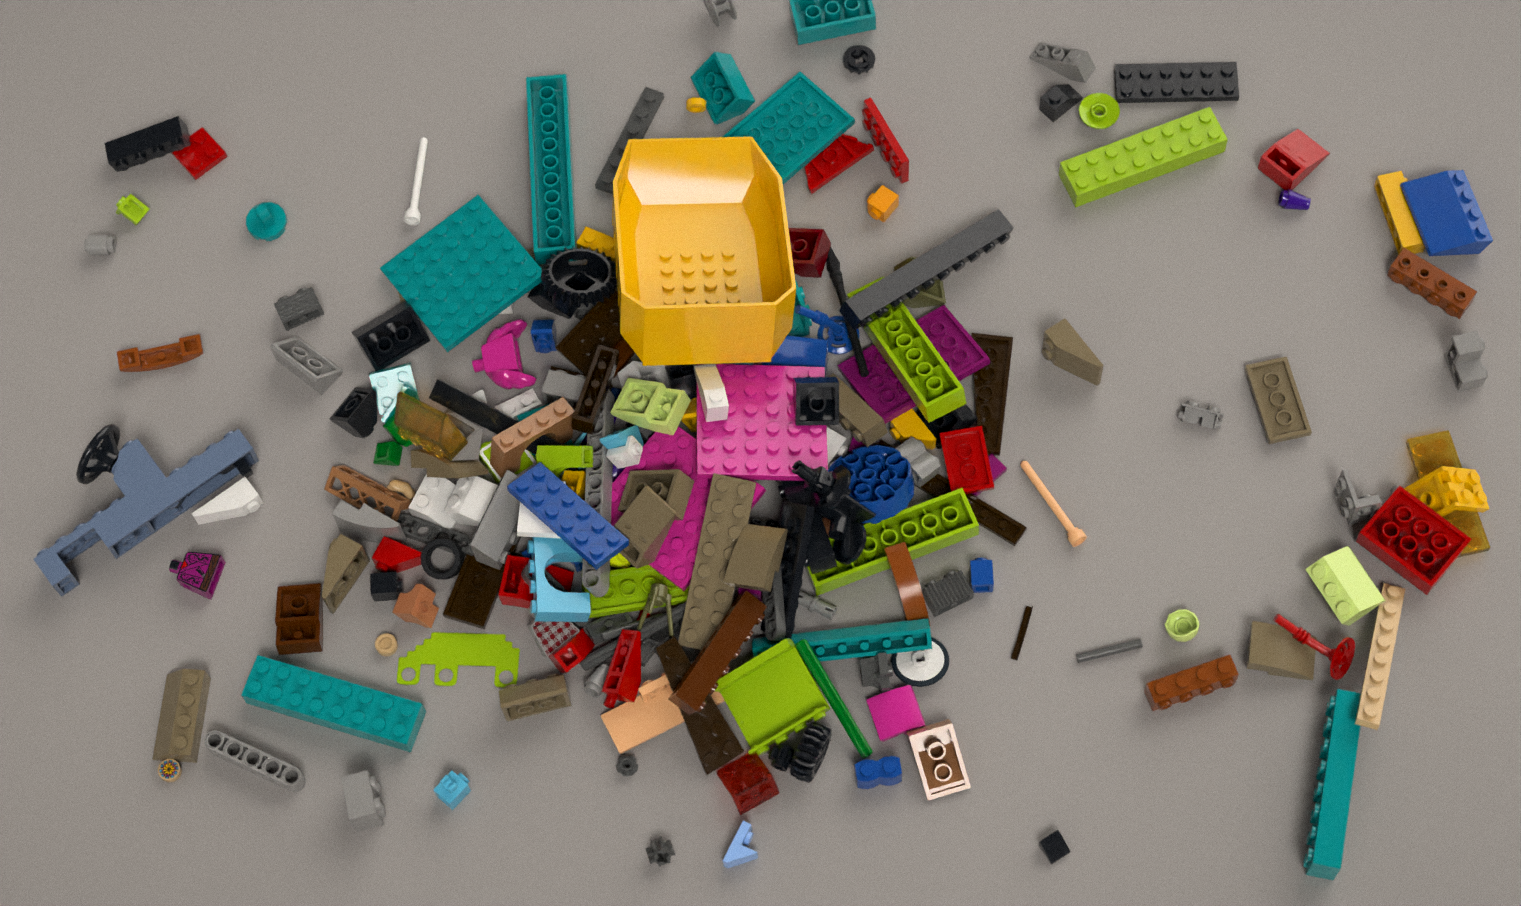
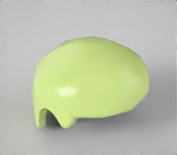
(1182, 625)

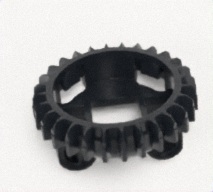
(596, 276)

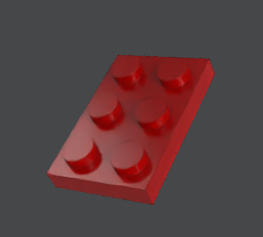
(967, 460)

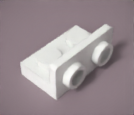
(520, 404)

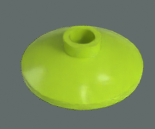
(1101, 104)

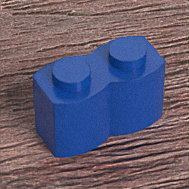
(885, 772)

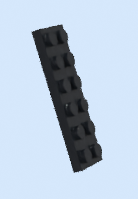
(1176, 82)
(797, 520)

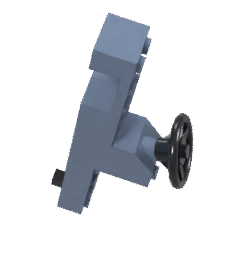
(149, 496)

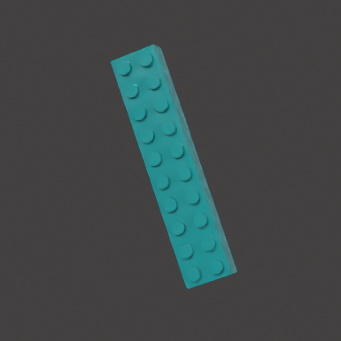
(551, 166)

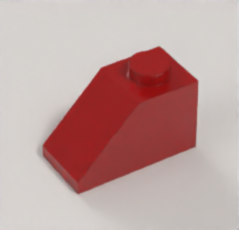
(395, 557)

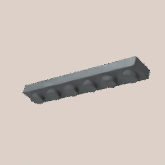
(634, 129)

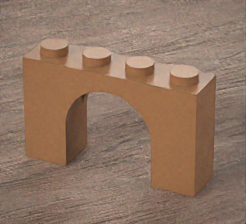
(510, 444)

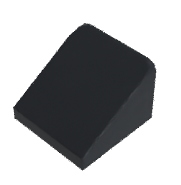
(1054, 847)

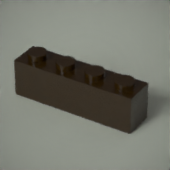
(595, 389)

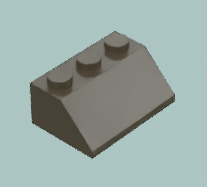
(534, 697)

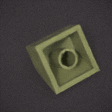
(926, 298)

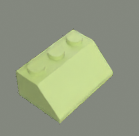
(1345, 585)

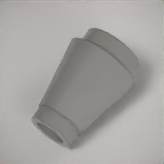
(595, 682)

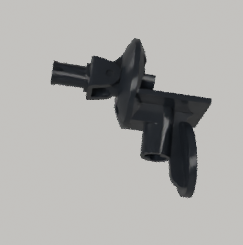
(832, 500)

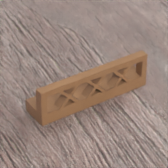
(367, 486)

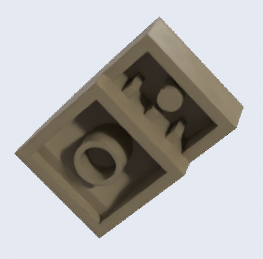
(445, 468)
(756, 557)
(1277, 652)

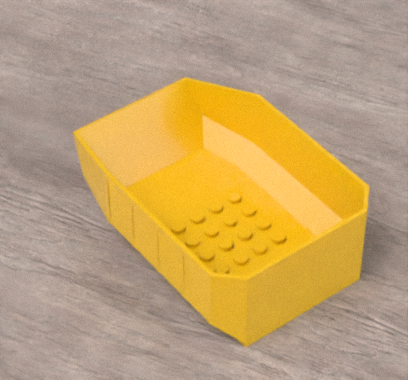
(701, 251)

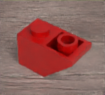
(572, 652)

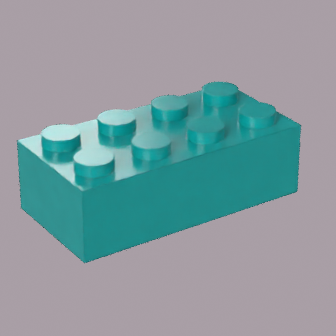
(830, 18)

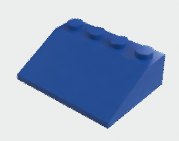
(1447, 214)

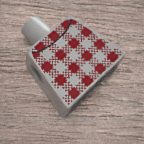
(551, 635)

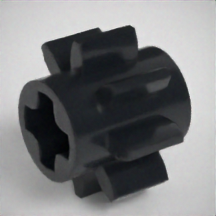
(781, 757)

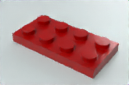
(885, 139)

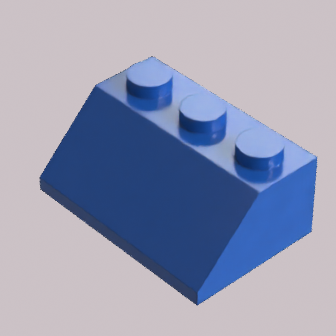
(801, 352)

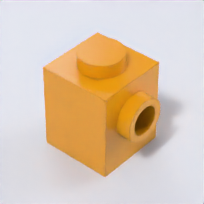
(882, 203)

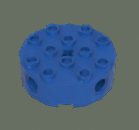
(879, 480)

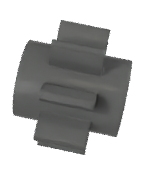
(660, 851)

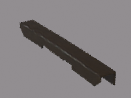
(1027, 614)

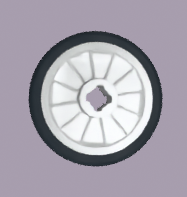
(922, 673)

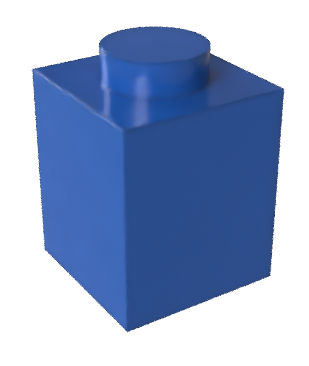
(981, 575)

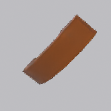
(160, 357)
(906, 582)

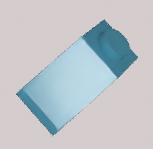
(620, 437)

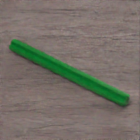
(833, 698)

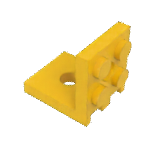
(1451, 490)

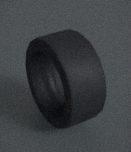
(426, 558)

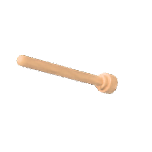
(1075, 535)

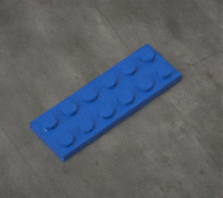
(568, 515)

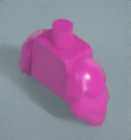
(503, 358)

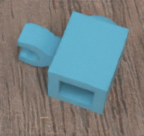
(452, 789)

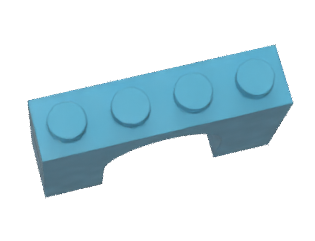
(548, 602)

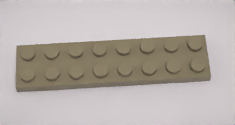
(708, 595)

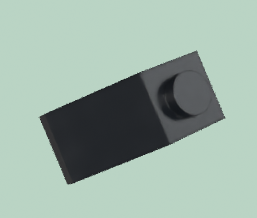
(1058, 101)

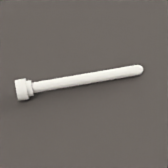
(412, 215)

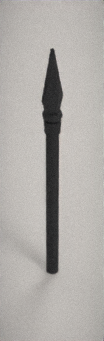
(833, 268)

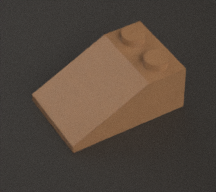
(938, 759)

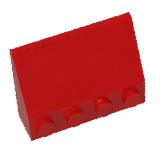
(1413, 540)

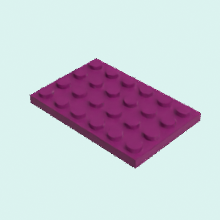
(884, 390)

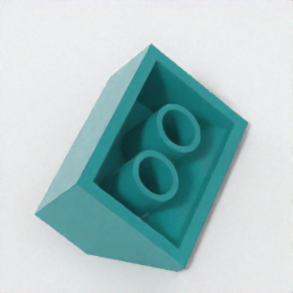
(722, 88)

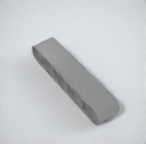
(261, 768)

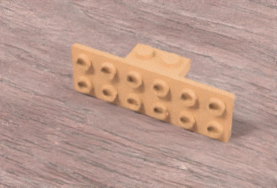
(647, 716)

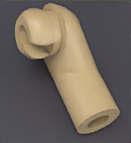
(403, 487)

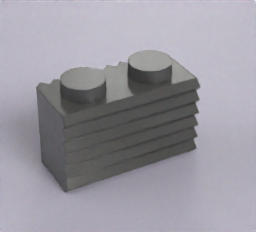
(298, 308)
(947, 592)

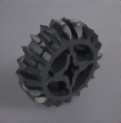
(810, 752)

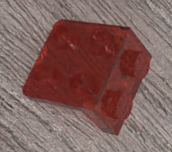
(748, 782)

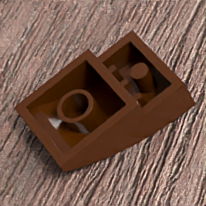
(299, 619)

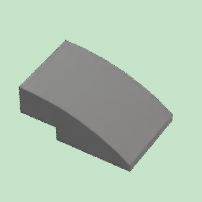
(367, 523)

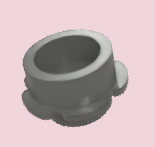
(627, 771)

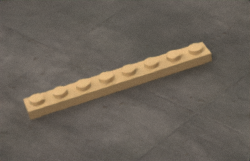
(1380, 657)

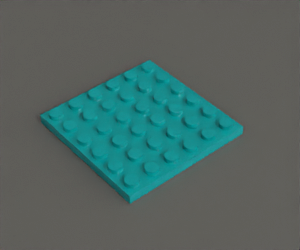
(463, 273)

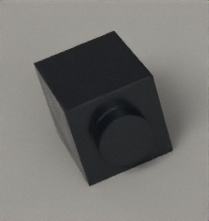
(385, 586)

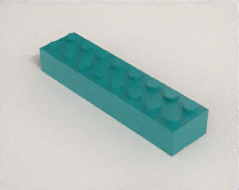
(334, 703)
(1333, 787)

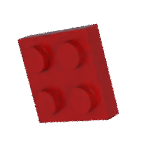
(200, 155)

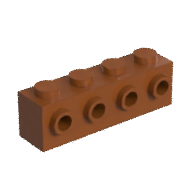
(1431, 283)
(1191, 683)

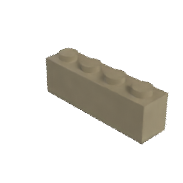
(859, 416)

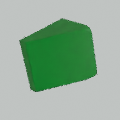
(388, 454)

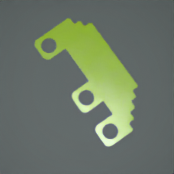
(465, 649)

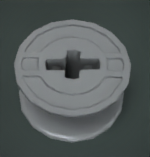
(719, 7)

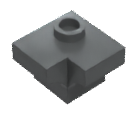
(876, 672)

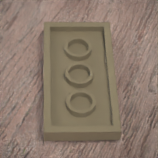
(1278, 400)

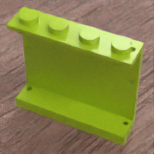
(772, 696)

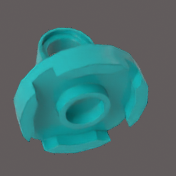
(266, 221)

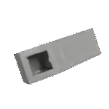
(1065, 61)

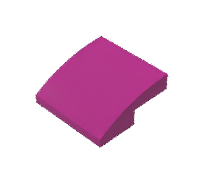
(895, 712)

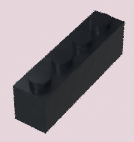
(147, 144)

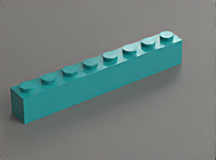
(860, 640)

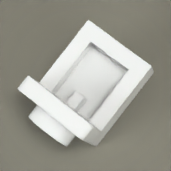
(626, 455)

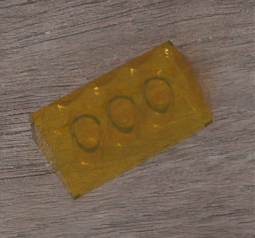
(427, 427)

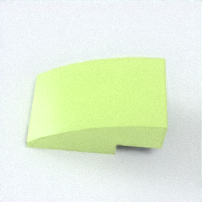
(651, 405)

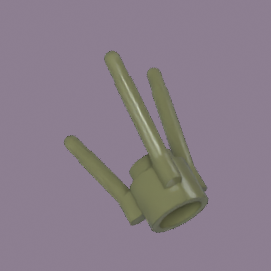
(657, 597)

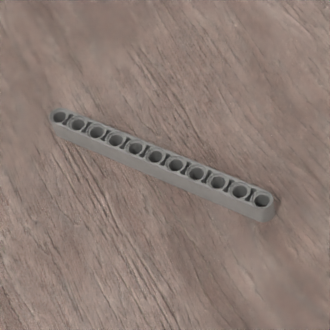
(599, 493)

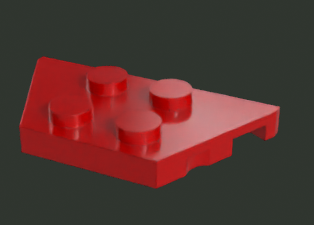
(835, 160)

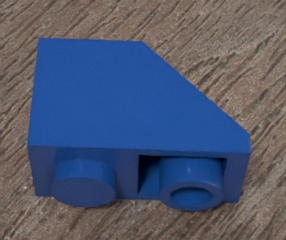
(544, 335)

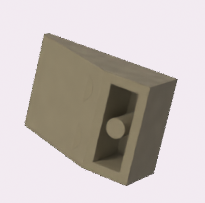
(645, 526)

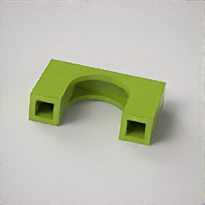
(561, 457)

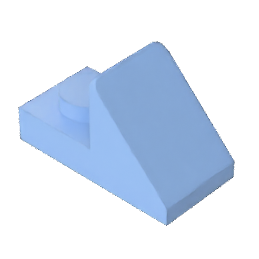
(737, 852)

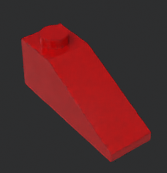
(625, 668)

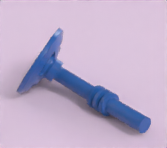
(837, 331)

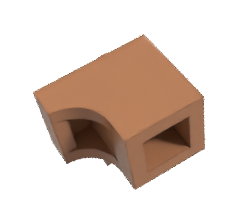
(417, 606)

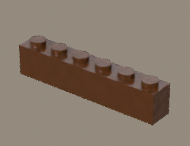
(717, 653)

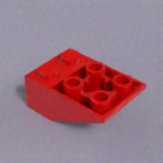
(1292, 159)
(515, 590)

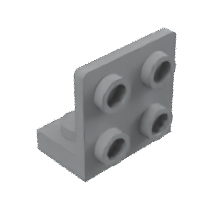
(1352, 508)

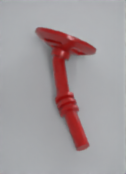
(1336, 656)

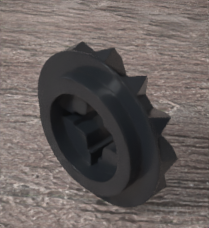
(857, 52)

